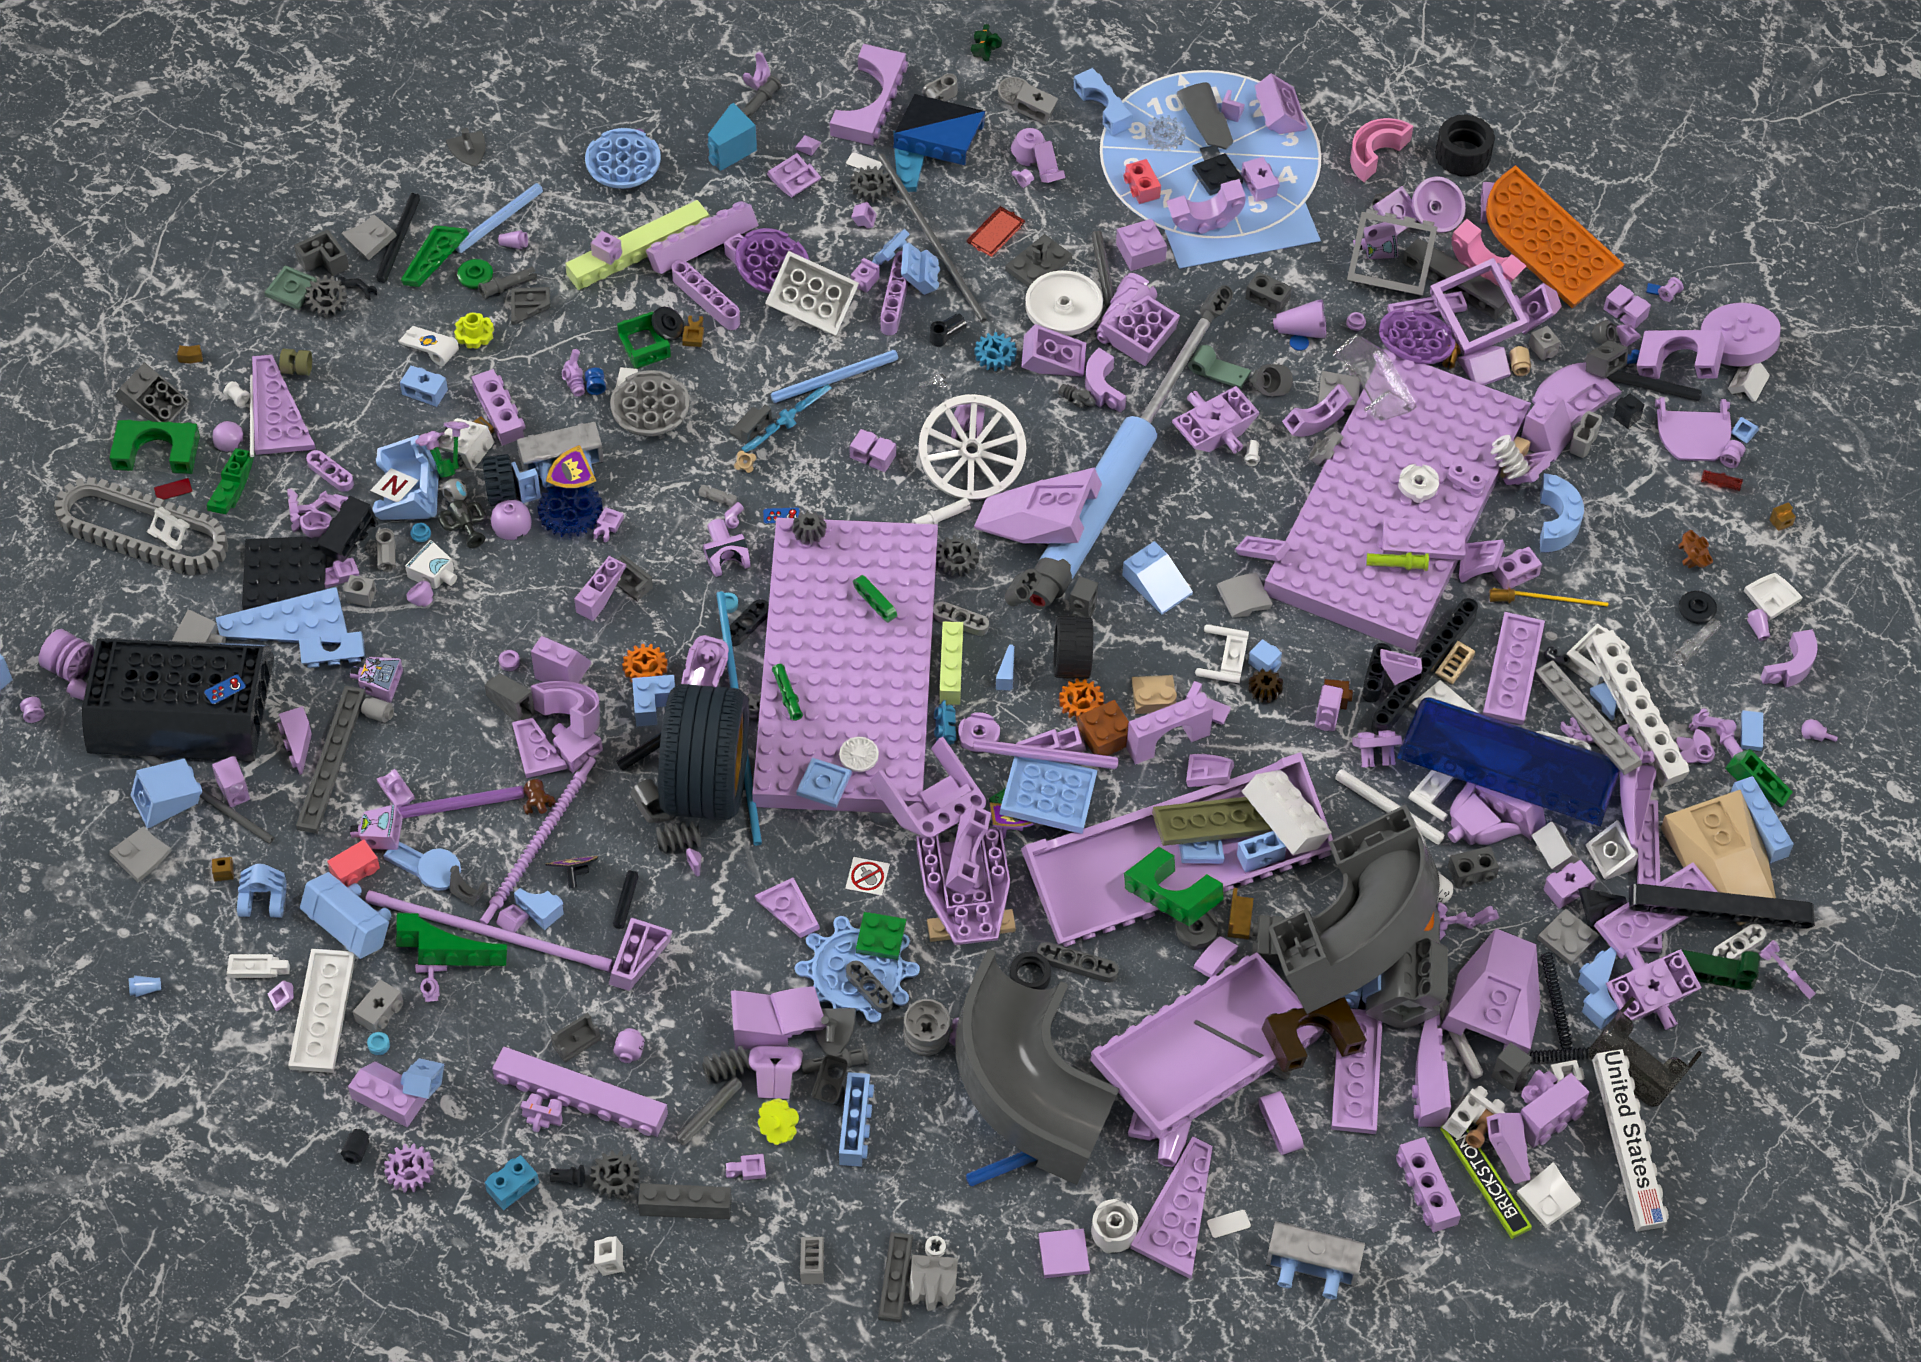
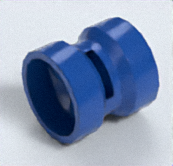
(595, 381)

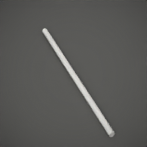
(251, 418)

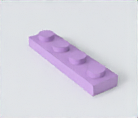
(1455, 300)

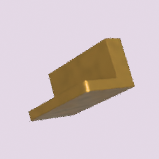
(1240, 916)

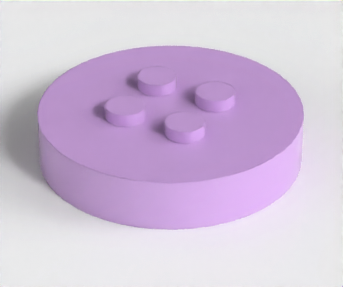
(1748, 332)

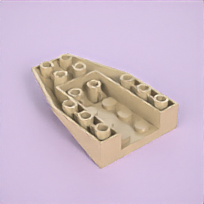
(1722, 844)

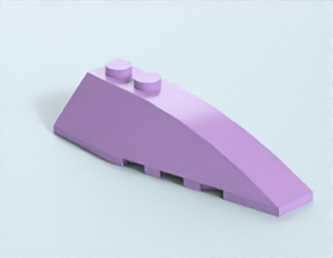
(1431, 1078)

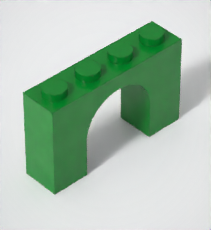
(133, 434)
(1184, 904)

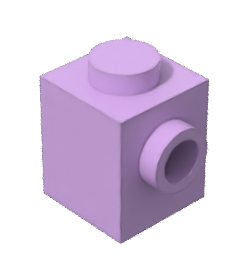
(606, 247)

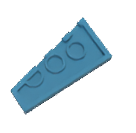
(908, 168)

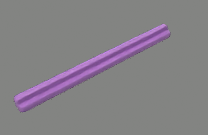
(461, 801)

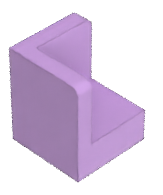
(1232, 109)

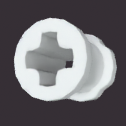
(236, 393)

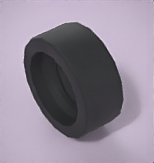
(1034, 959)

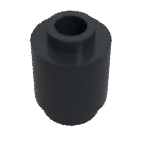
(355, 1146)

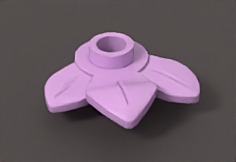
(1693, 748)

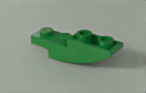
(232, 482)

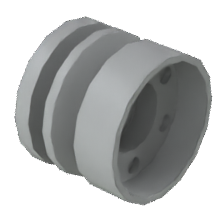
(925, 1016)

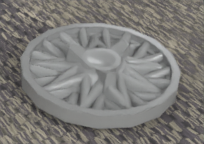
(1010, 88)

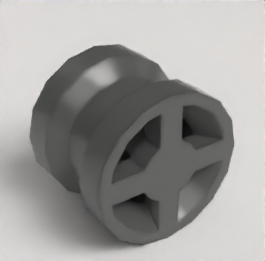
(754, 703)

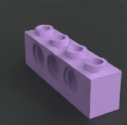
(498, 406)
(1419, 1153)

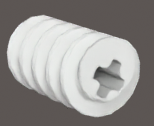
(1510, 457)

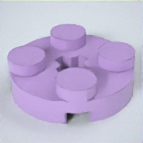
(977, 721)

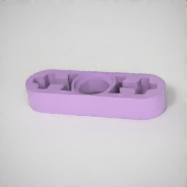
(333, 478)

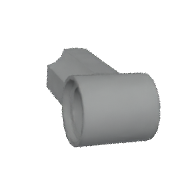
(386, 550)

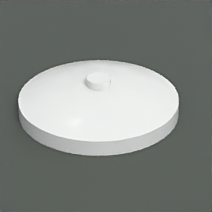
(1064, 302)

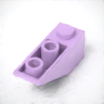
(599, 588)
(298, 735)
(1508, 1139)

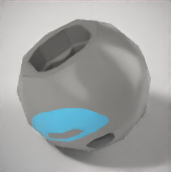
(454, 490)

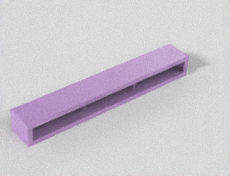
(580, 1091)

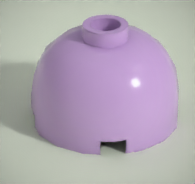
(510, 519)

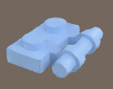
(887, 252)

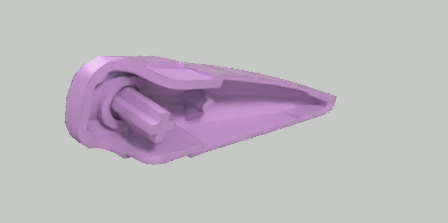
(705, 661)
(1636, 793)

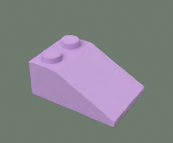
(1052, 353)

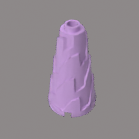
(1130, 290)

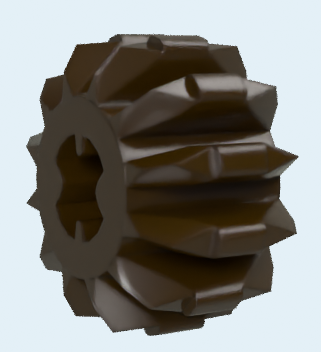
(1265, 685)

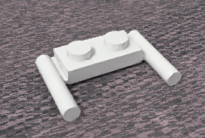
(1429, 791)

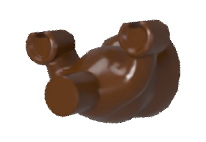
(537, 797)

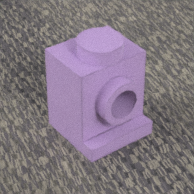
(866, 275)

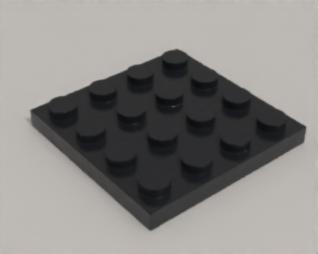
(281, 569)

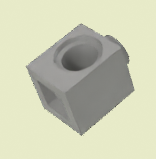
(365, 595)

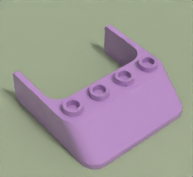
(917, 817)

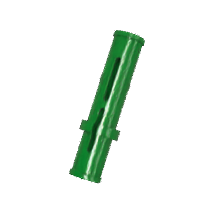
(790, 699)

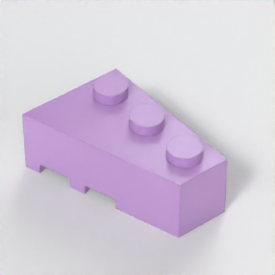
(638, 950)

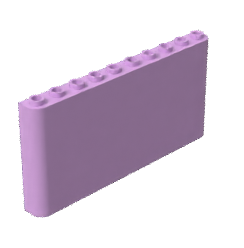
(1179, 1070)

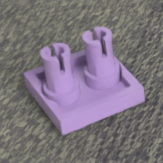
(1385, 739)

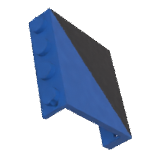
(938, 129)

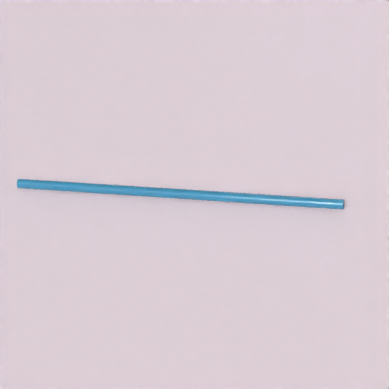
(734, 684)

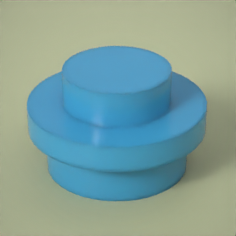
(420, 532)

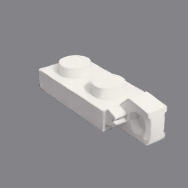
(256, 966)

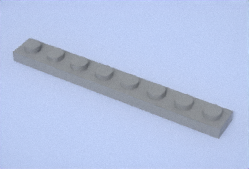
(1588, 717)

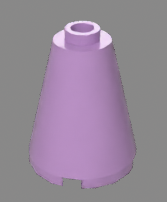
(1303, 320)

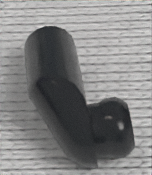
(1550, 655)

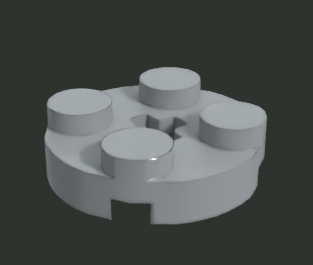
(1324, 448)

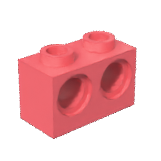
(1142, 181)

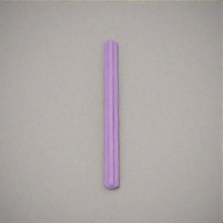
(1045, 754)

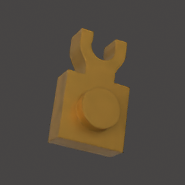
(693, 333)

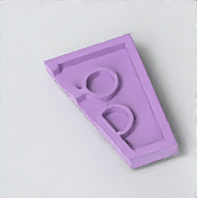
(535, 750)
(790, 907)

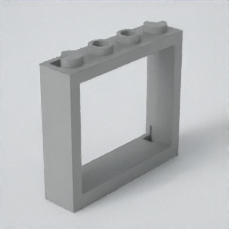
(1408, 222)

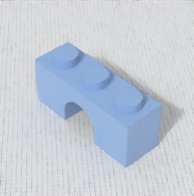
(350, 649)

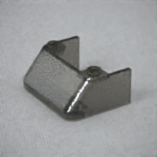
(1651, 1077)

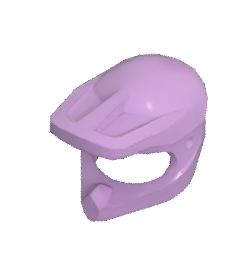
(962, 415)

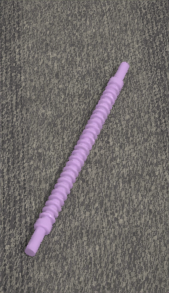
(497, 901)

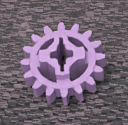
(413, 1175)

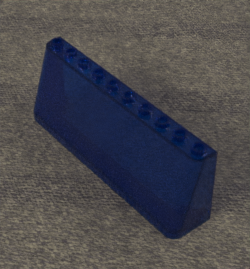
(1510, 760)

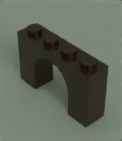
(1334, 1018)

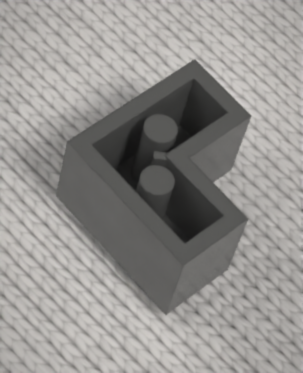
(322, 250)

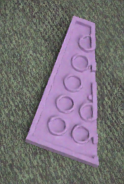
(276, 416)
(1174, 1221)

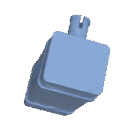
(345, 914)

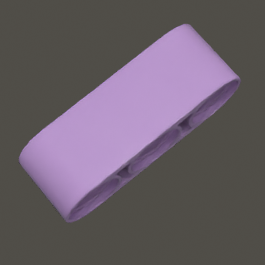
(1280, 1123)

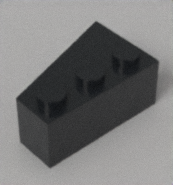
(347, 528)

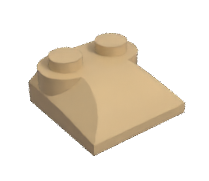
(1153, 693)

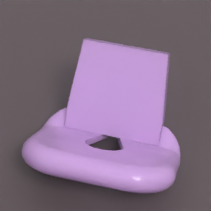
(774, 1079)

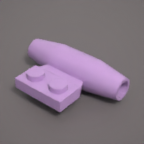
(1169, 1146)

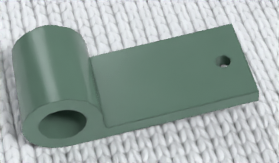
(1206, 365)

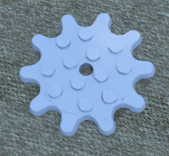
(829, 970)

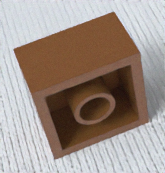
(1104, 729)

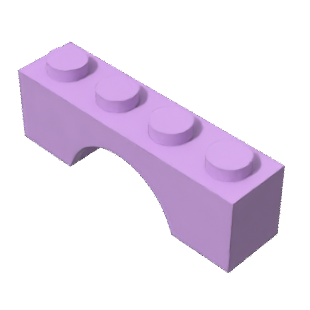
(971, 829)

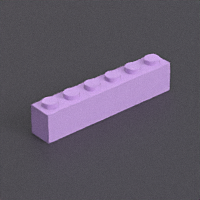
(702, 237)

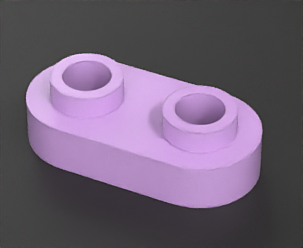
(1465, 477)

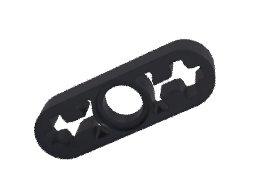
(749, 613)

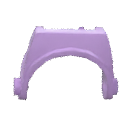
(761, 69)

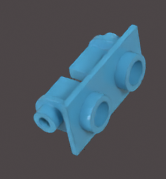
(944, 716)

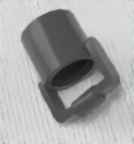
(647, 800)

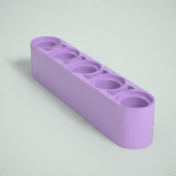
(706, 295)
(894, 298)

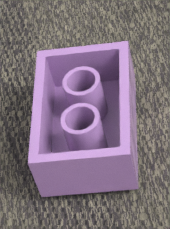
(1554, 1110)

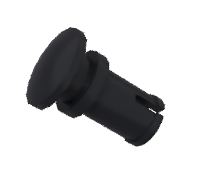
(569, 1175)

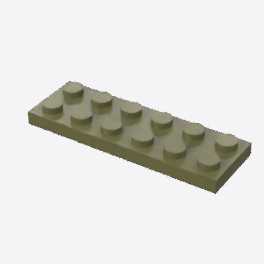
(1208, 821)

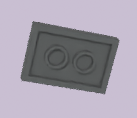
(1038, 259)

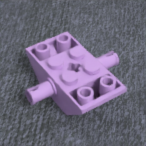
(1216, 420)
(1669, 983)

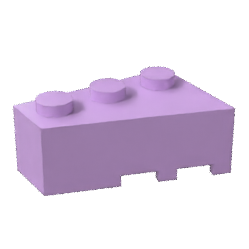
(1513, 810)

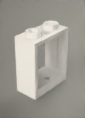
(1582, 665)

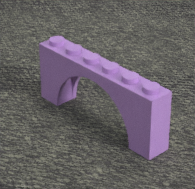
(865, 123)

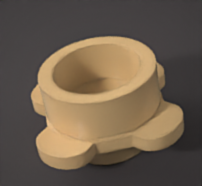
(745, 456)

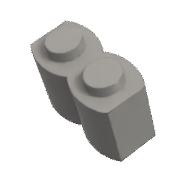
(1585, 434)

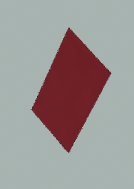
(173, 489)

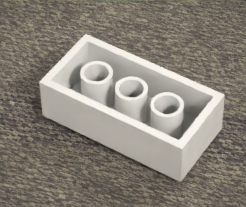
(1286, 812)

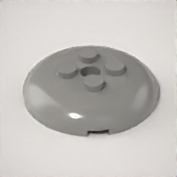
(649, 388)

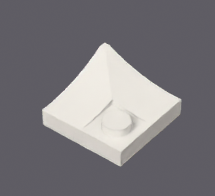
(1772, 595)
(1548, 1196)

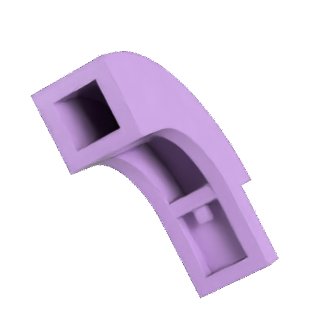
(1097, 368)
(1317, 418)
(1804, 650)

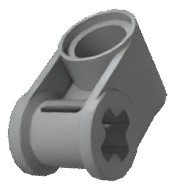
(942, 88)

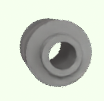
(377, 709)

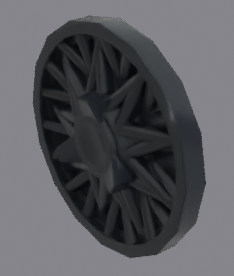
(667, 323)
(1697, 607)

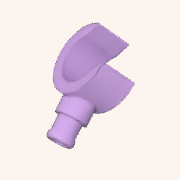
(1023, 177)

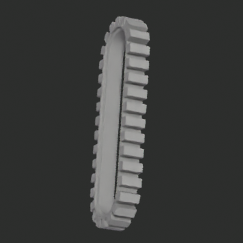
(134, 546)

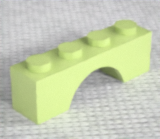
(951, 662)

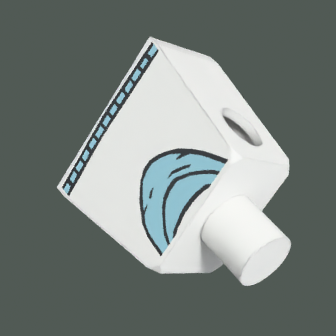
(431, 565)

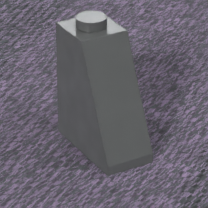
(510, 697)

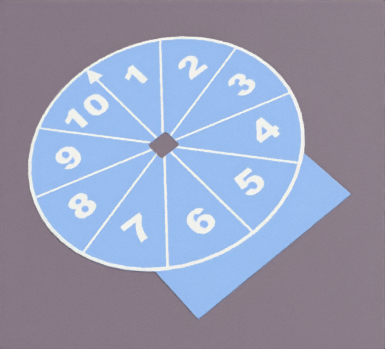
(1260, 225)

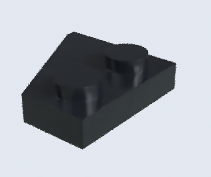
(1599, 904)

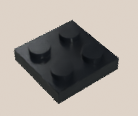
(1216, 172)

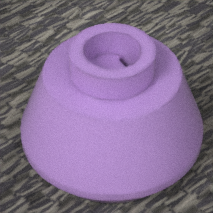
(420, 594)

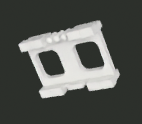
(170, 521)

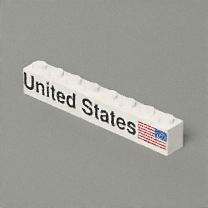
(1630, 1141)

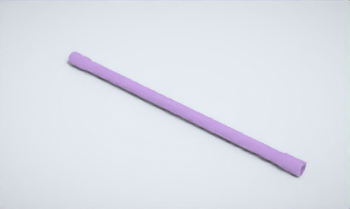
(592, 960)

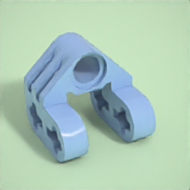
(261, 879)

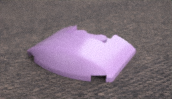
(1579, 389)

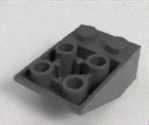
(151, 395)

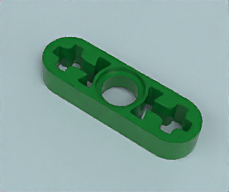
(875, 598)

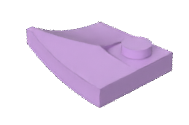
(1480, 558)
(1208, 770)

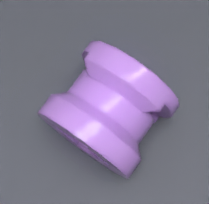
(32, 709)

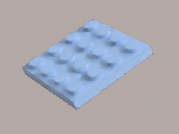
(1049, 793)

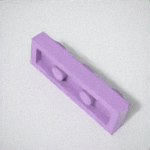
(1263, 548)

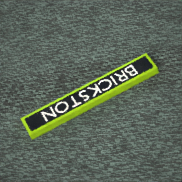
(1490, 1185)

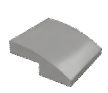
(1244, 595)

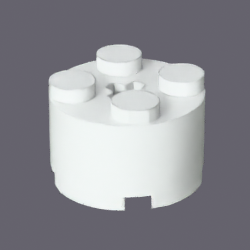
(1124, 1228)

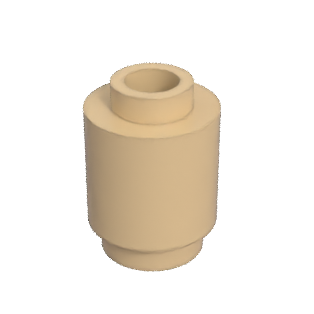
(1520, 361)

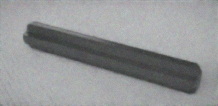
(708, 1111)

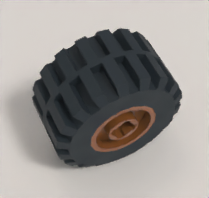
(498, 478)

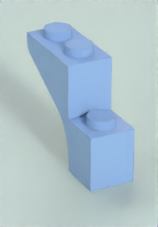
(1593, 977)

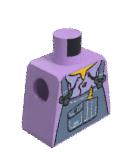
(379, 676)

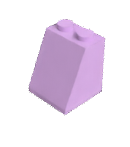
(1548, 425)
(557, 662)
(755, 1021)

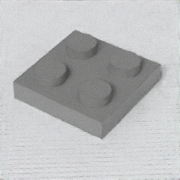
(1568, 937)

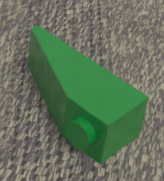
(1749, 764)

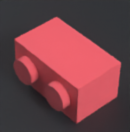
(354, 864)

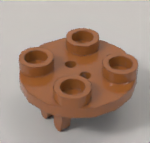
(1696, 549)

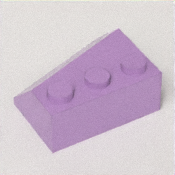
(1141, 329)

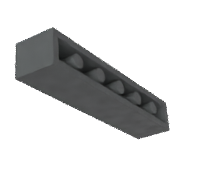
(1477, 291)

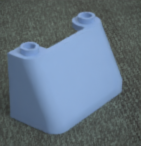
(415, 462)

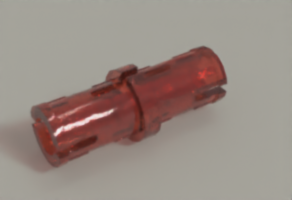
(1721, 480)

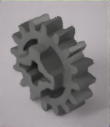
(870, 184)
(326, 304)
(957, 555)
(619, 1181)

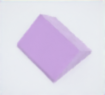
(1486, 365)

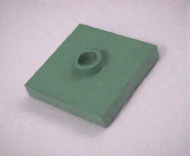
(290, 287)

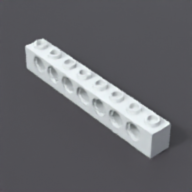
(1646, 736)

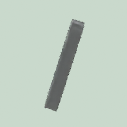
(1078, 959)

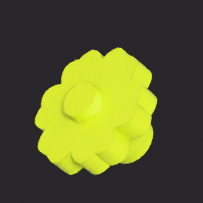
(474, 330)
(778, 1121)

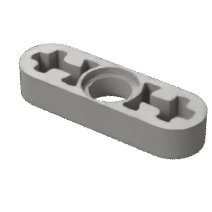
(956, 611)

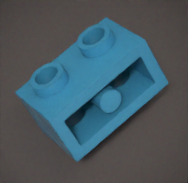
(511, 1182)

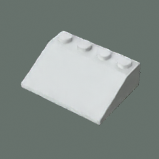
(811, 293)

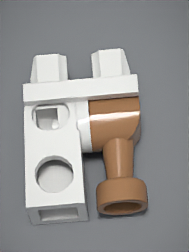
(1473, 1109)

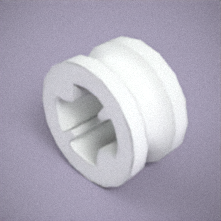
(935, 1239)

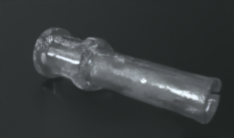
(1692, 646)

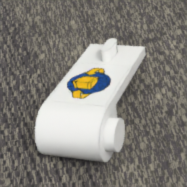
(438, 346)

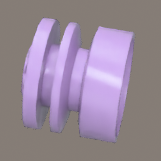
(66, 655)

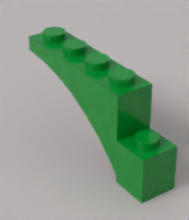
(443, 948)

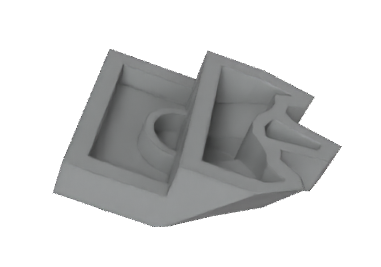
(933, 1280)

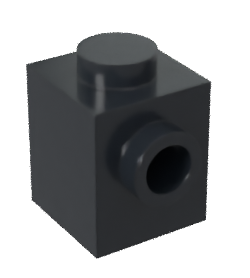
(1628, 410)

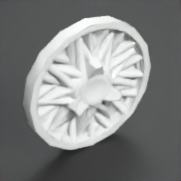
(859, 754)

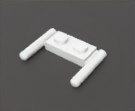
(1233, 654)

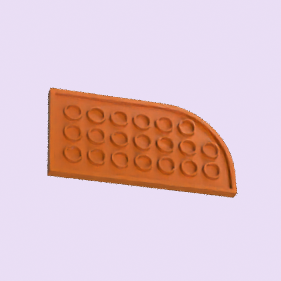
(1548, 238)

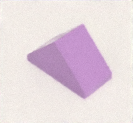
(1400, 666)

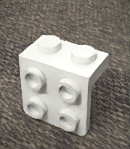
(472, 443)

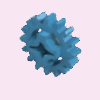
(995, 351)

